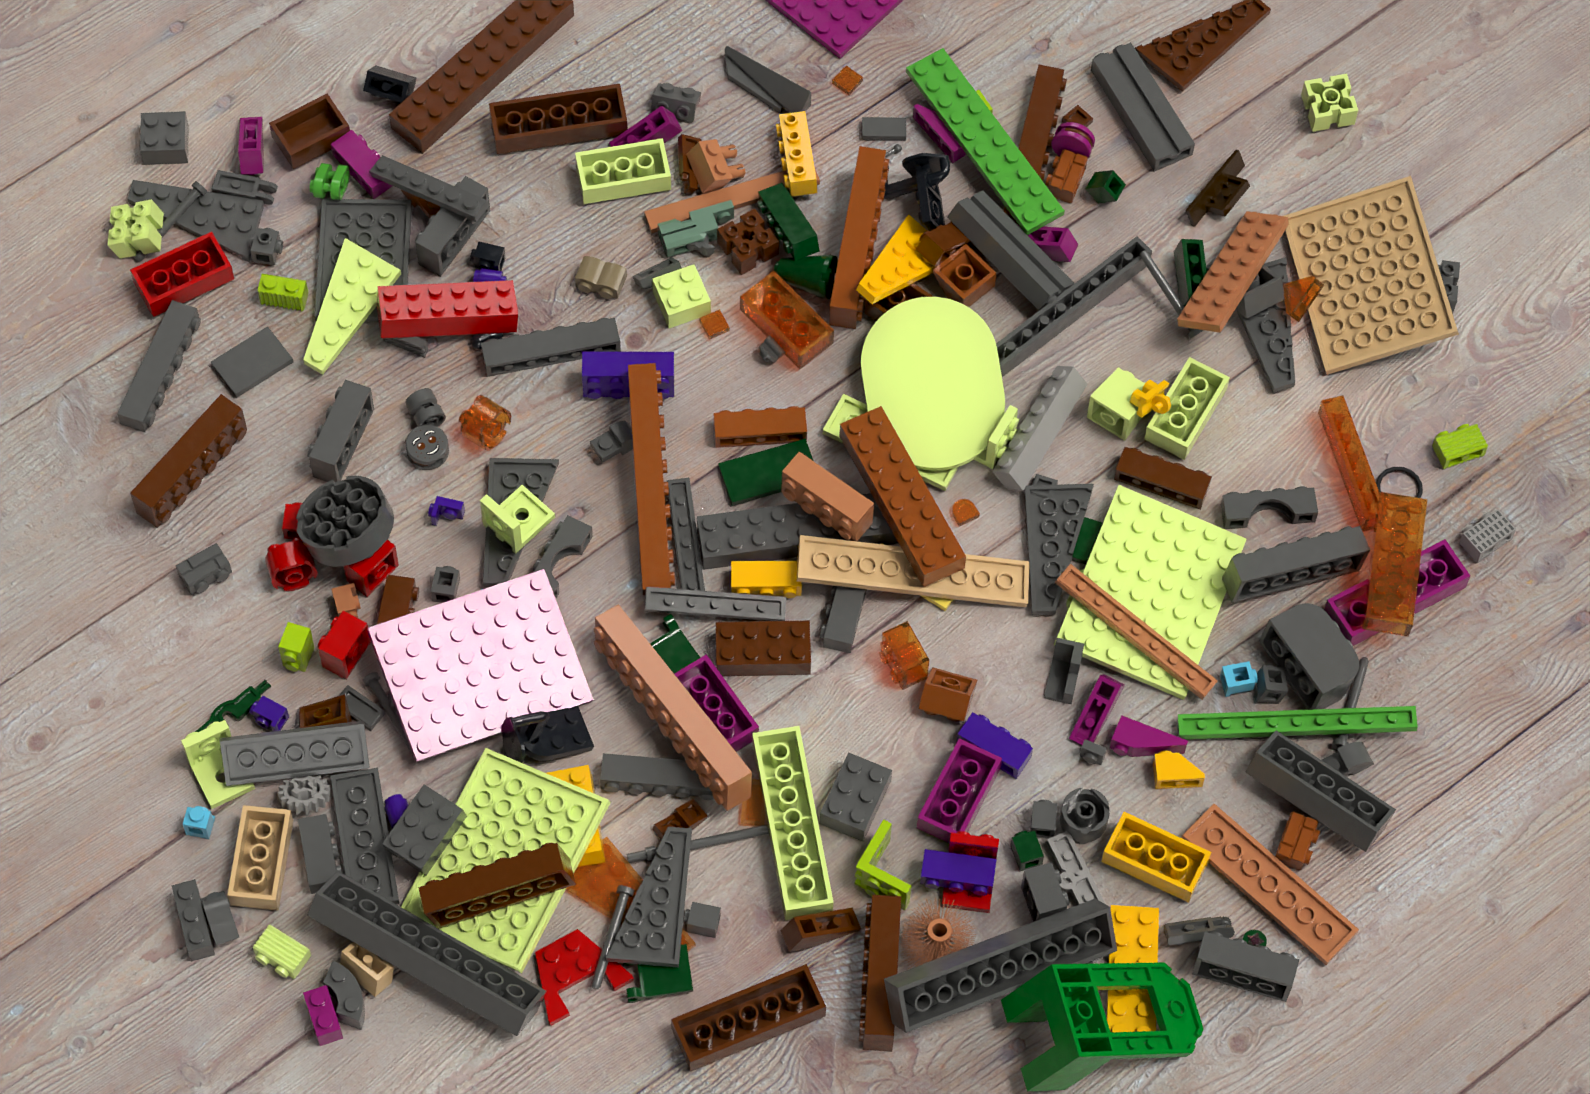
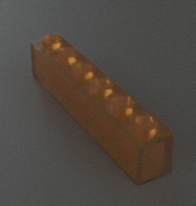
(1350, 459)

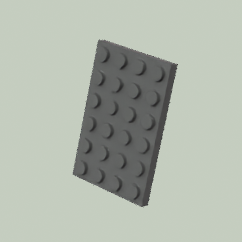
(374, 225)

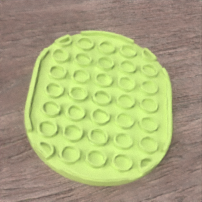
(936, 380)

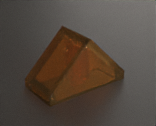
(1300, 295)

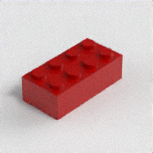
(182, 273)

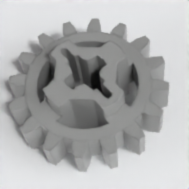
(304, 794)

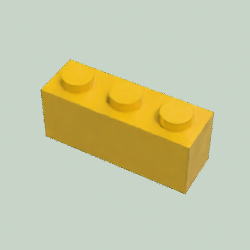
(765, 578)

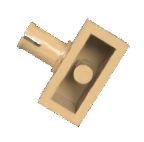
(368, 969)

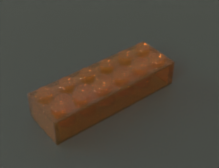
(1394, 564)

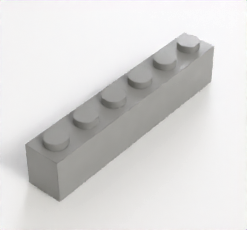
(1040, 428)

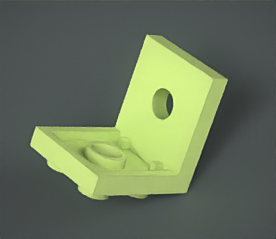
(1000, 437)
(504, 522)
(206, 762)

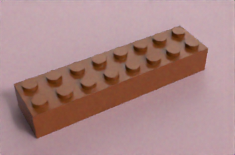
(859, 236)
(902, 496)

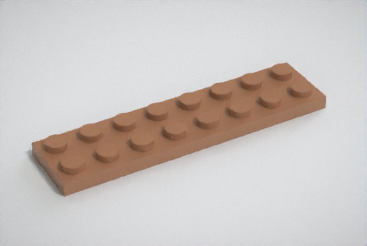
(1233, 271)
(1271, 884)

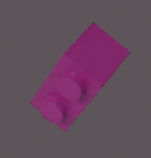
(323, 1015)

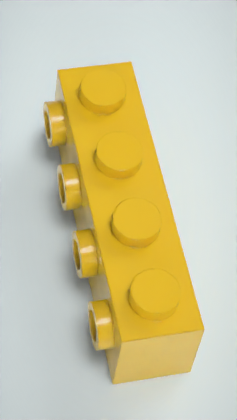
(797, 153)

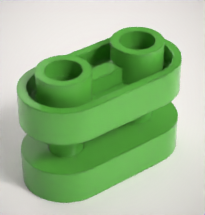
(322, 182)

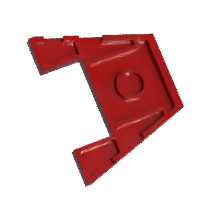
(569, 963)

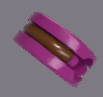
(1073, 138)

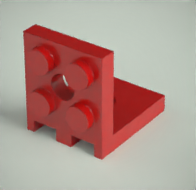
(980, 846)

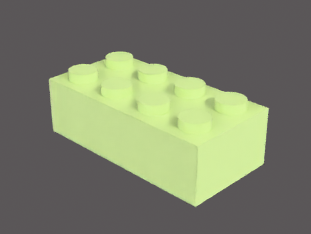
(623, 171)
(1192, 402)

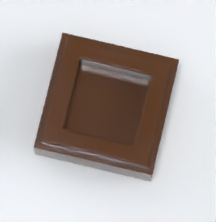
(1078, 116)

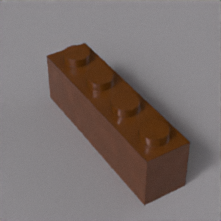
(1162, 477)

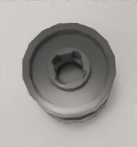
(424, 408)

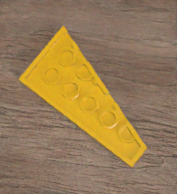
(897, 264)

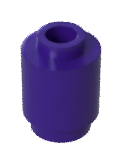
(488, 275)
(395, 807)

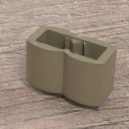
(600, 277)

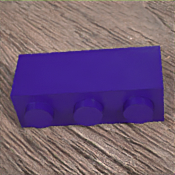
(998, 741)
(958, 872)

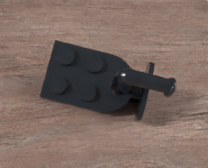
(926, 173)
(556, 734)

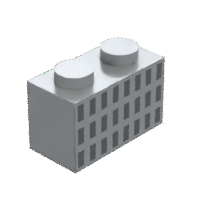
(1487, 535)

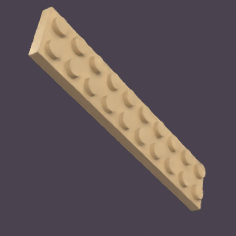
(888, 570)

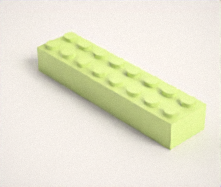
(792, 822)

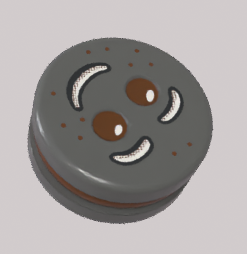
(427, 447)

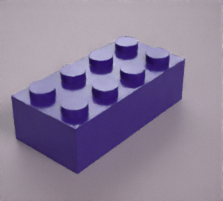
(607, 372)

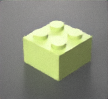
(681, 296)

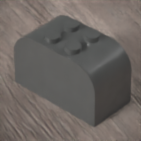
(1313, 654)

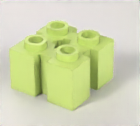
(1329, 102)
(135, 229)

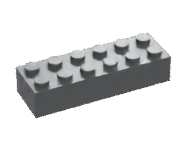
(1295, 563)
(1320, 791)

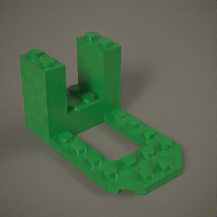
(1081, 1035)

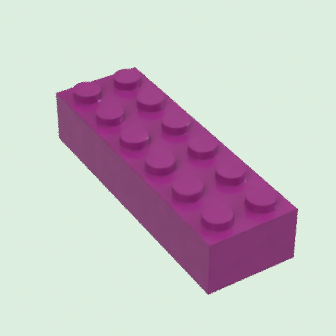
(1439, 577)

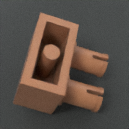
(711, 167)

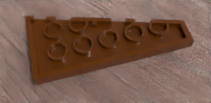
(1200, 44)

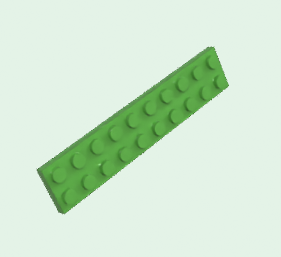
(985, 141)

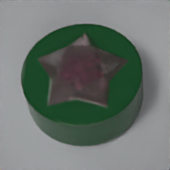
(1255, 938)

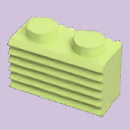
(281, 952)

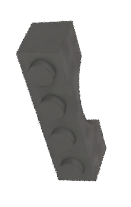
(1296, 504)
(570, 539)

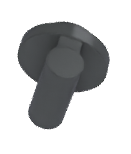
(771, 350)

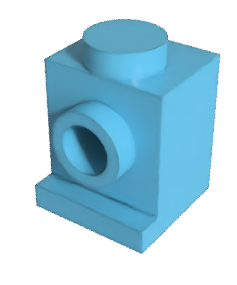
(1241, 671)
(198, 818)

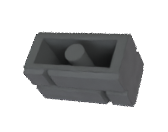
(204, 569)

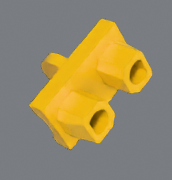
(1151, 398)

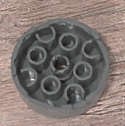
(345, 521)

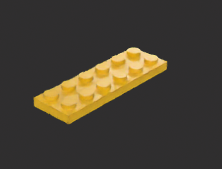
(1136, 943)

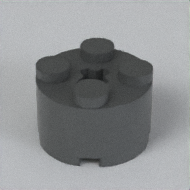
(1074, 811)

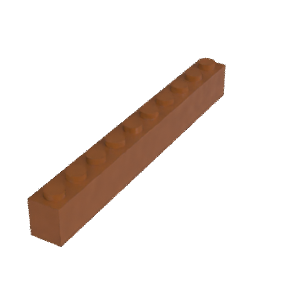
(649, 476)

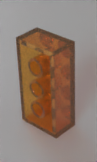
(787, 318)

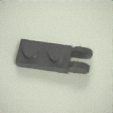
(243, 186)
(1193, 930)

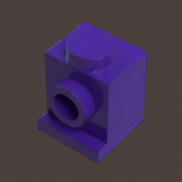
(269, 714)

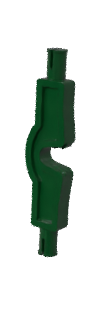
(239, 706)

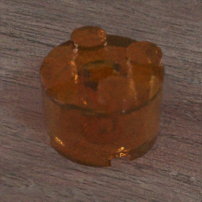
(484, 422)

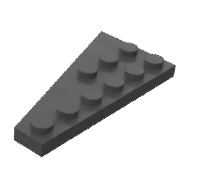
(1271, 337)
(504, 478)
(1052, 538)
(656, 915)

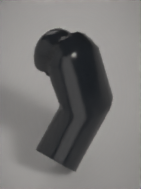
(479, 338)

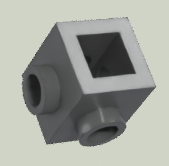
(265, 246)

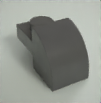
(614, 441)
(1350, 759)

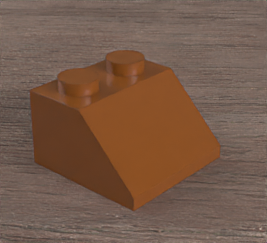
(965, 276)
(947, 694)

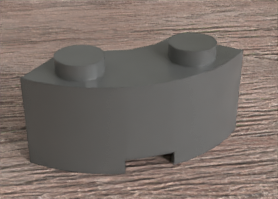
(348, 994)

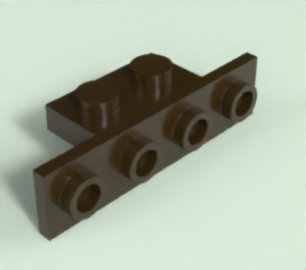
(1221, 191)

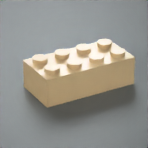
(260, 857)

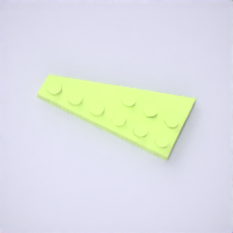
(347, 303)

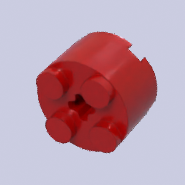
(290, 565)

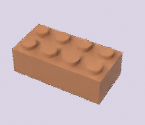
(827, 497)

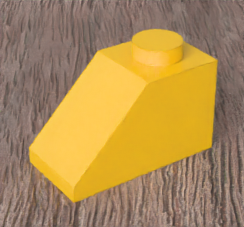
(1175, 771)

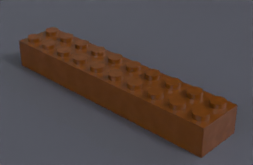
(477, 69)

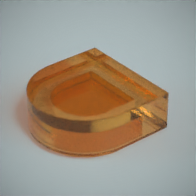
(964, 511)

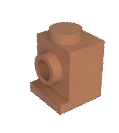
(346, 599)

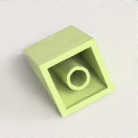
(1111, 403)

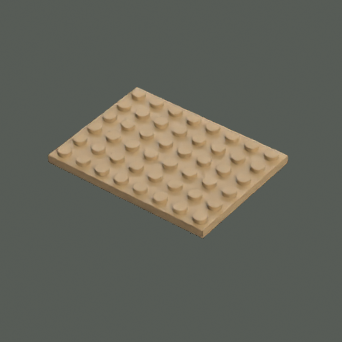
(1376, 275)

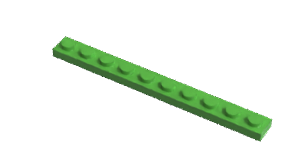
(1297, 722)

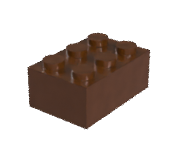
(308, 130)

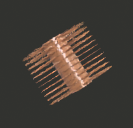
(937, 935)

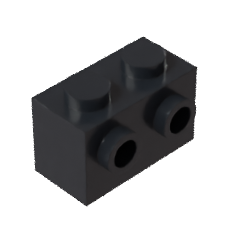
(389, 84)

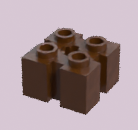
(748, 241)

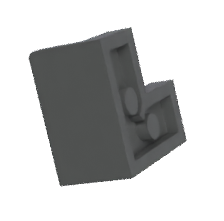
(1064, 671)

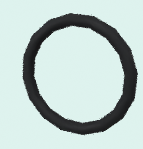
(1403, 469)

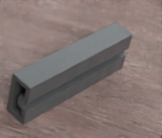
(1142, 106)
(1010, 249)

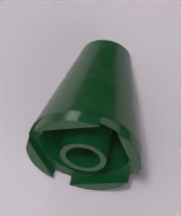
(809, 273)

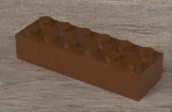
(558, 118)
(189, 461)
(497, 885)
(879, 962)
(748, 1017)

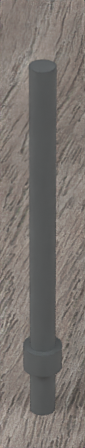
(650, 852)

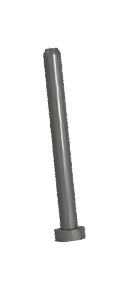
(177, 213)
(1166, 288)
(372, 681)
(1353, 699)
(624, 892)

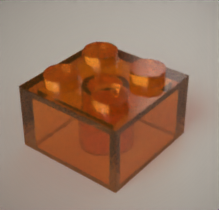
(904, 656)

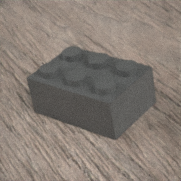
(855, 797)
(424, 829)

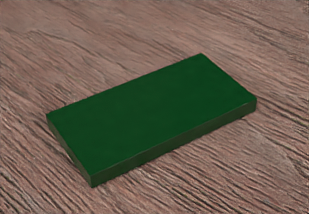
(760, 472)

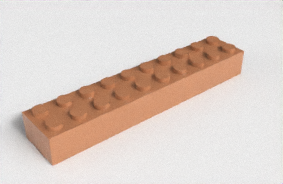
(672, 708)

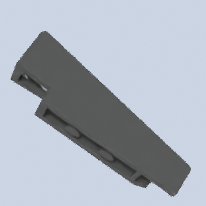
(765, 83)

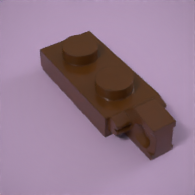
(686, 174)

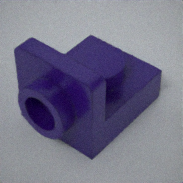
(447, 507)

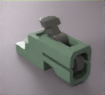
(696, 232)

